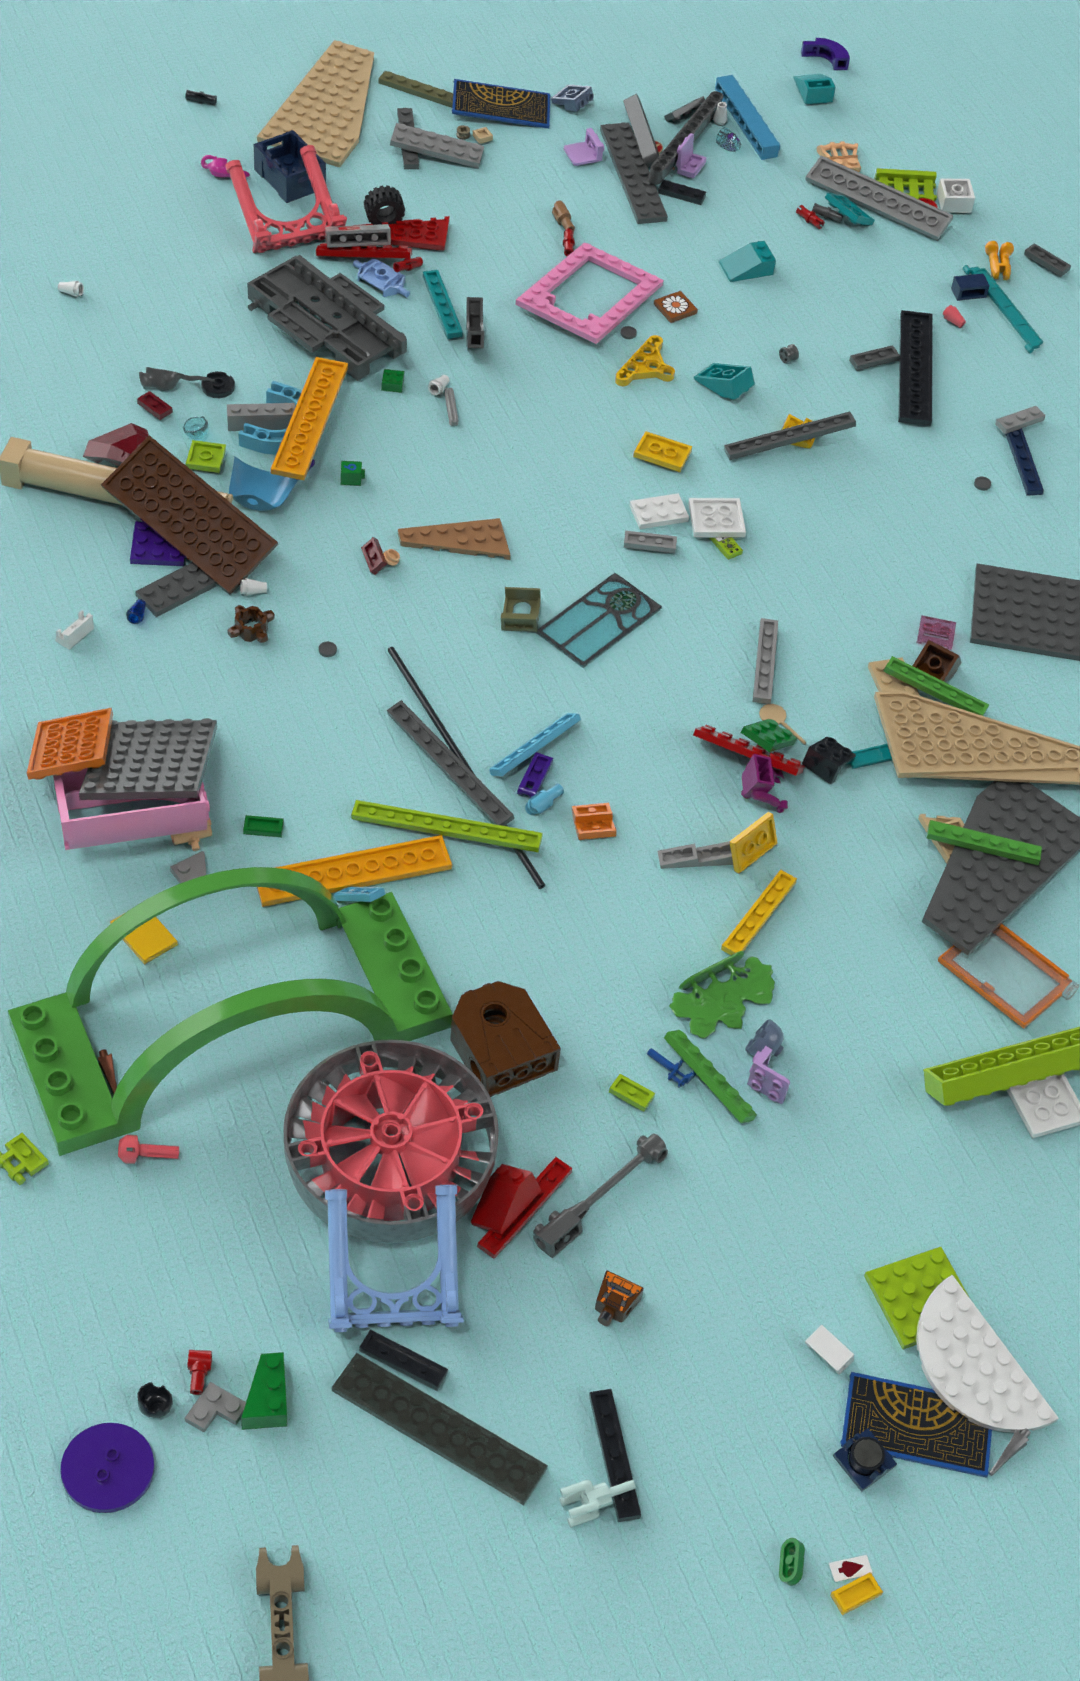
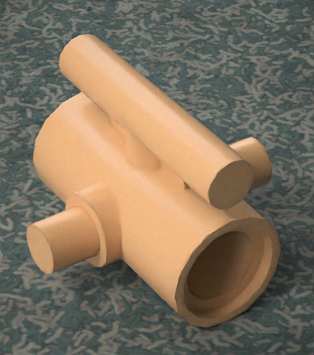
(192, 837)

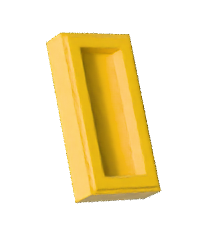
(856, 1593)

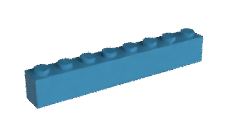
(747, 117)

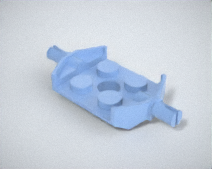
(390, 283)

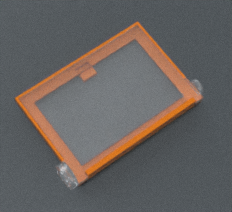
(1011, 975)

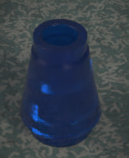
(136, 612)

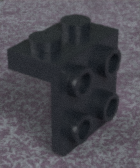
(827, 758)

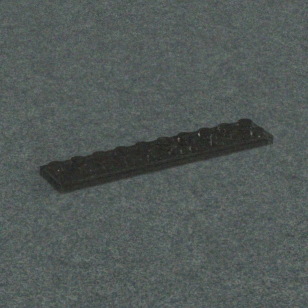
(440, 1428)

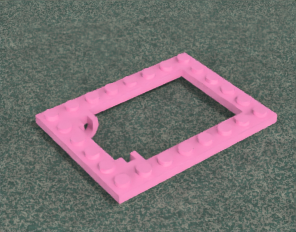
(541, 302)

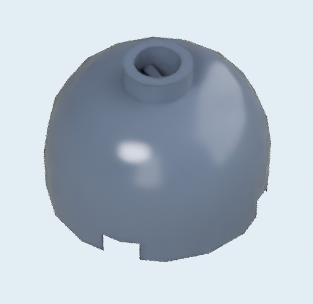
(767, 1035)

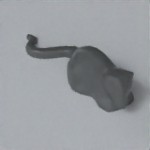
(166, 379)

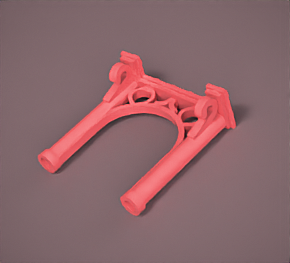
(261, 237)

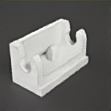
(75, 631)
(830, 1349)

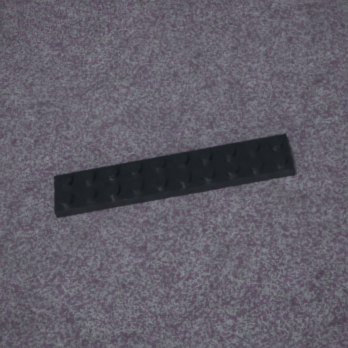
(915, 368)

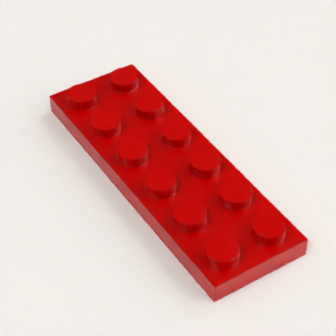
(743, 747)

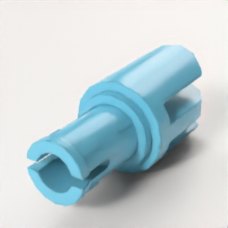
(543, 800)

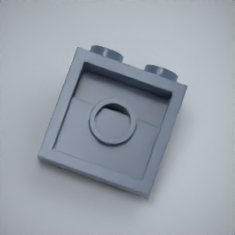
(573, 97)

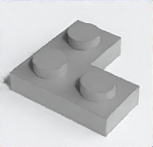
(215, 1402)

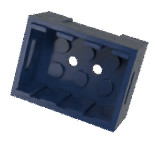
(284, 166)

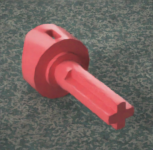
(143, 1150)

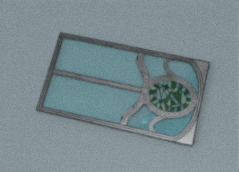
(598, 620)

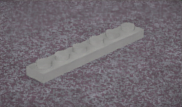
(765, 661)

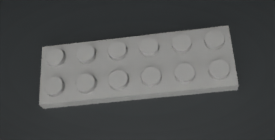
(437, 145)

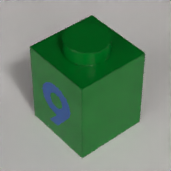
(352, 473)

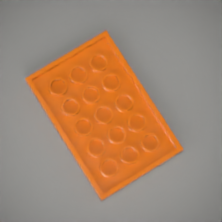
(70, 744)

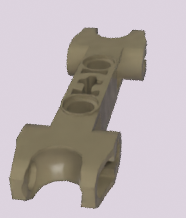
(279, 1583)

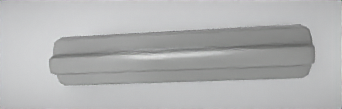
(451, 406)

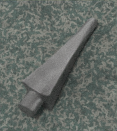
(1016, 1443)

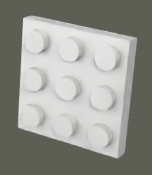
(717, 517)
(1046, 1105)

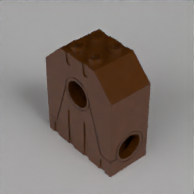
(503, 1037)

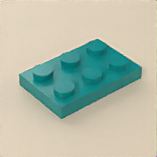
(849, 209)

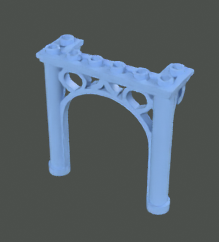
(445, 1264)

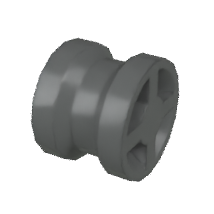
(789, 353)

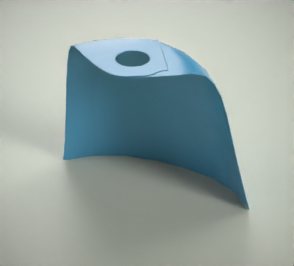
(258, 488)

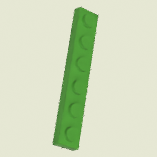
(934, 687)
(984, 842)
(710, 1076)

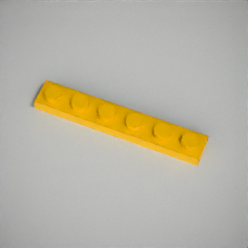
(759, 913)

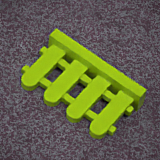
(909, 178)

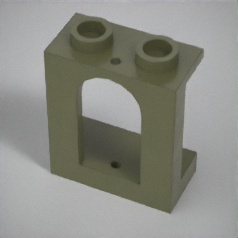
(516, 621)

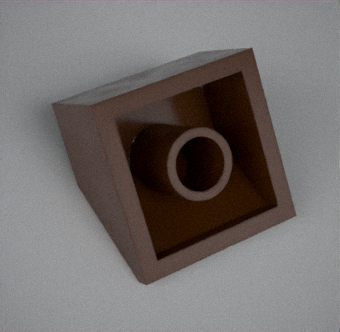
(937, 661)

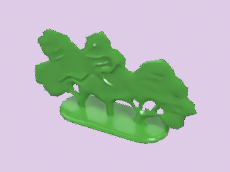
(723, 999)

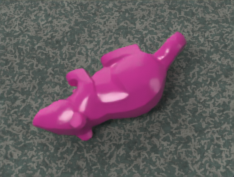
(217, 166)

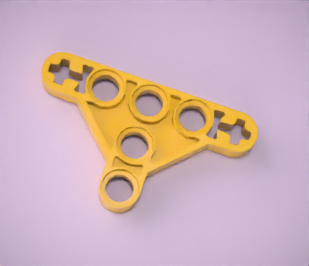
(642, 369)

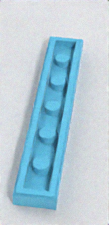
(534, 744)

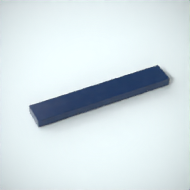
(1024, 463)

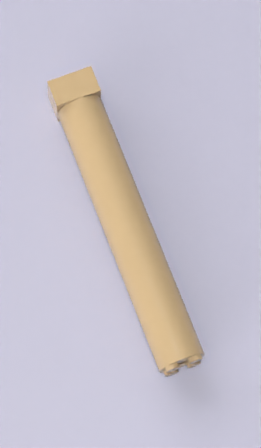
(26, 465)

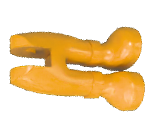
(1004, 266)

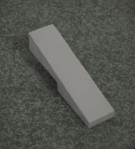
(691, 856)

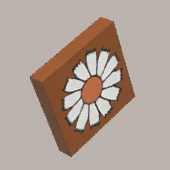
(675, 306)

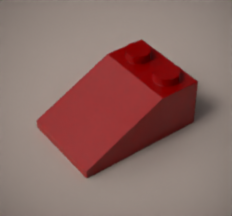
(505, 1198)

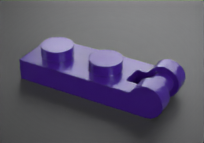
(535, 775)

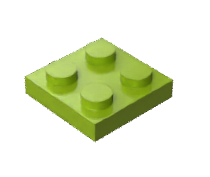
(205, 456)

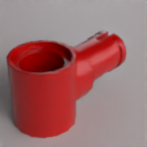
(199, 1364)

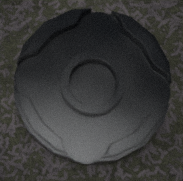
(221, 388)

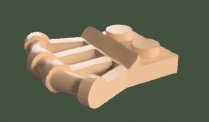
(849, 161)

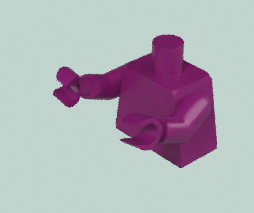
(759, 780)

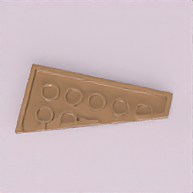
(461, 537)

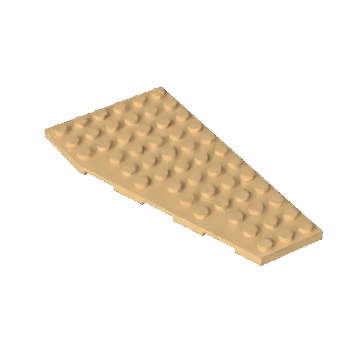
(327, 103)

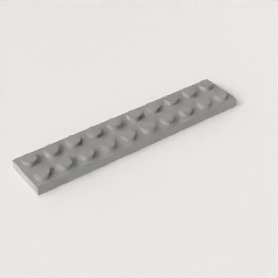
(879, 198)

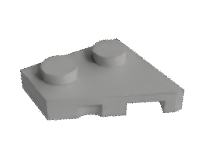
(189, 868)

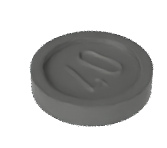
(628, 332)
(982, 483)
(327, 649)

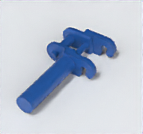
(671, 1067)

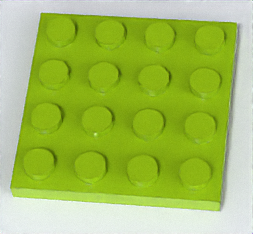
(905, 1288)

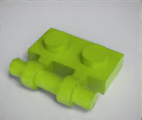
(27, 1156)

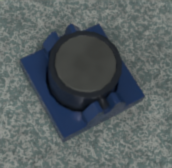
(866, 1458)

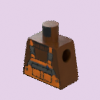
(616, 1298)

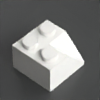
(955, 195)

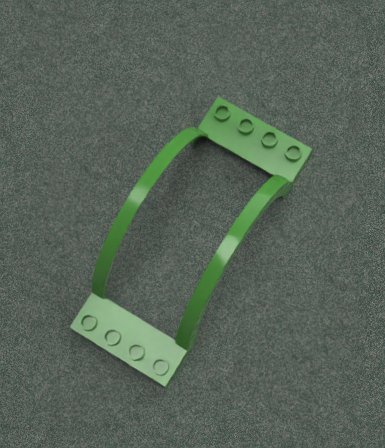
(63, 1063)

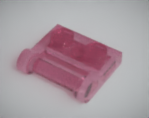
(938, 628)

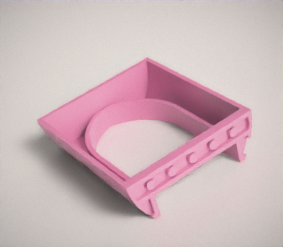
(128, 825)

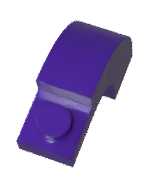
(827, 49)

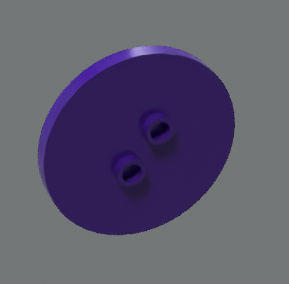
(107, 1467)

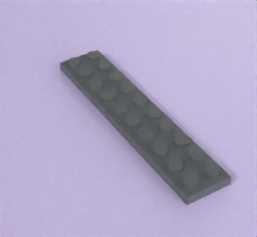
(633, 173)

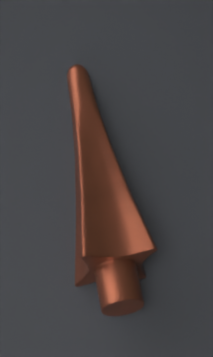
(106, 1066)

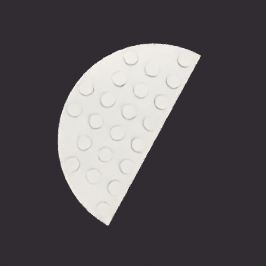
(973, 1366)

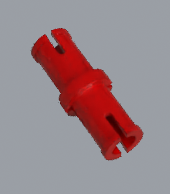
(810, 216)
(568, 242)
(402, 265)

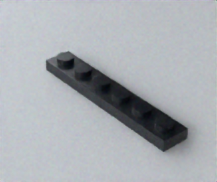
(614, 1453)

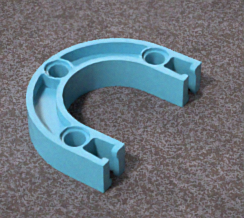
(267, 440)

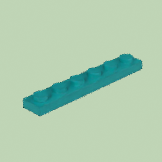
(442, 304)

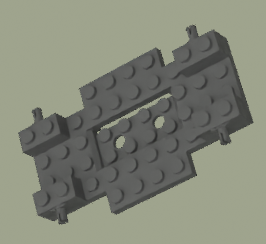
(349, 339)

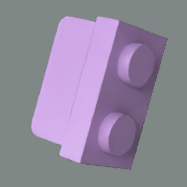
(585, 152)
(689, 163)
(765, 1079)

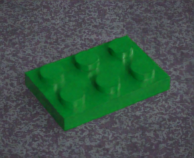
(769, 735)

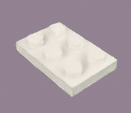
(659, 511)

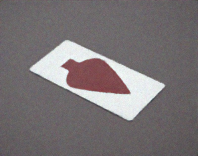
(850, 1568)

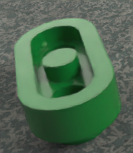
(791, 1561)

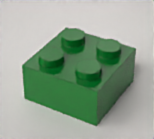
(392, 380)

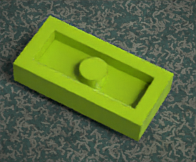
(631, 1092)

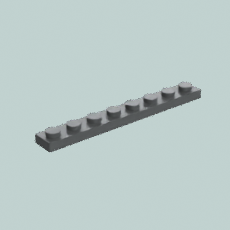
(790, 435)

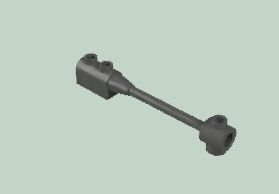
(567, 1225)

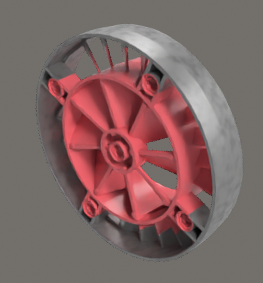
(424, 1136)

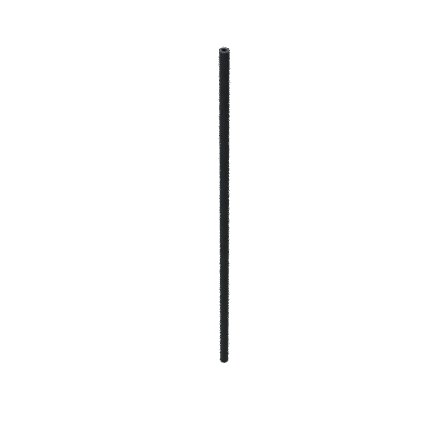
(453, 747)

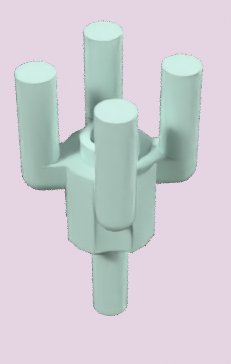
(591, 1498)

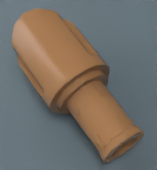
(562, 215)

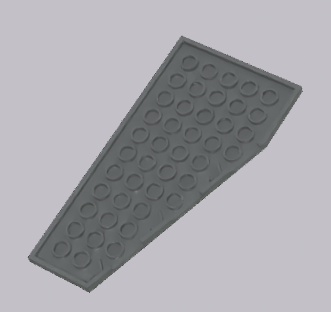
(986, 889)

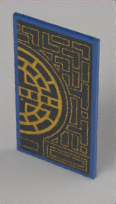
(501, 103)
(915, 1425)

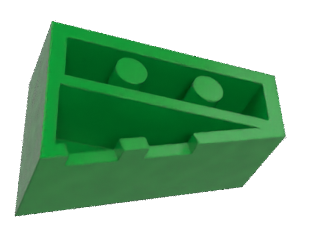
(267, 1396)

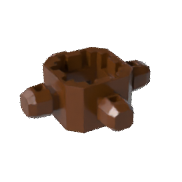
(252, 613)

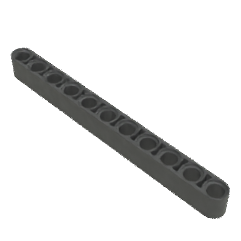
(695, 125)

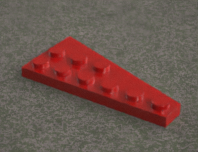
(420, 233)

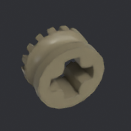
(463, 132)

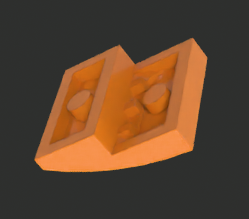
(593, 821)

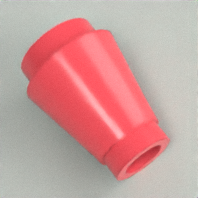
(953, 315)

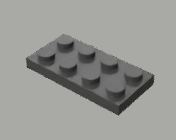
(175, 589)

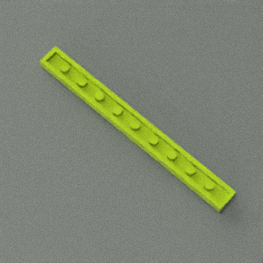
(447, 826)

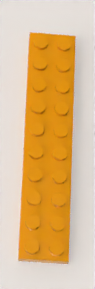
(309, 418)
(367, 867)

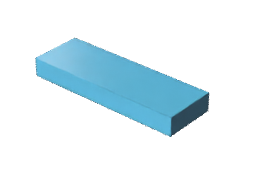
(360, 894)

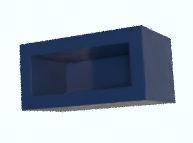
(970, 287)

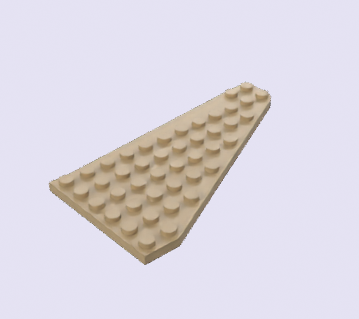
(953, 743)

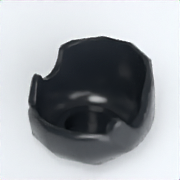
(154, 1400)

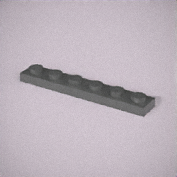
(410, 158)

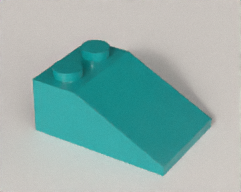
(749, 262)
(726, 379)

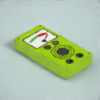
(727, 546)

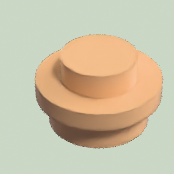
(392, 557)

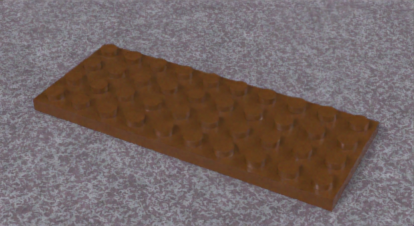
(189, 514)

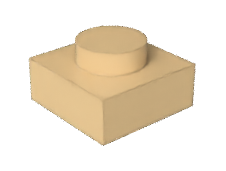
(482, 135)

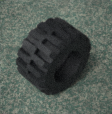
(384, 197)

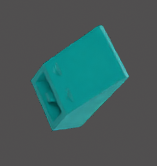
(815, 88)

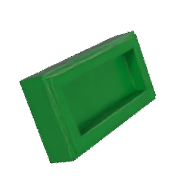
(263, 826)

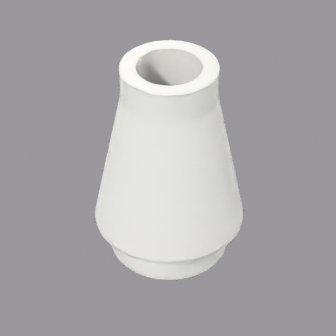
(720, 115)
(72, 288)
(438, 385)
(252, 587)

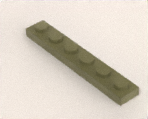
(416, 88)

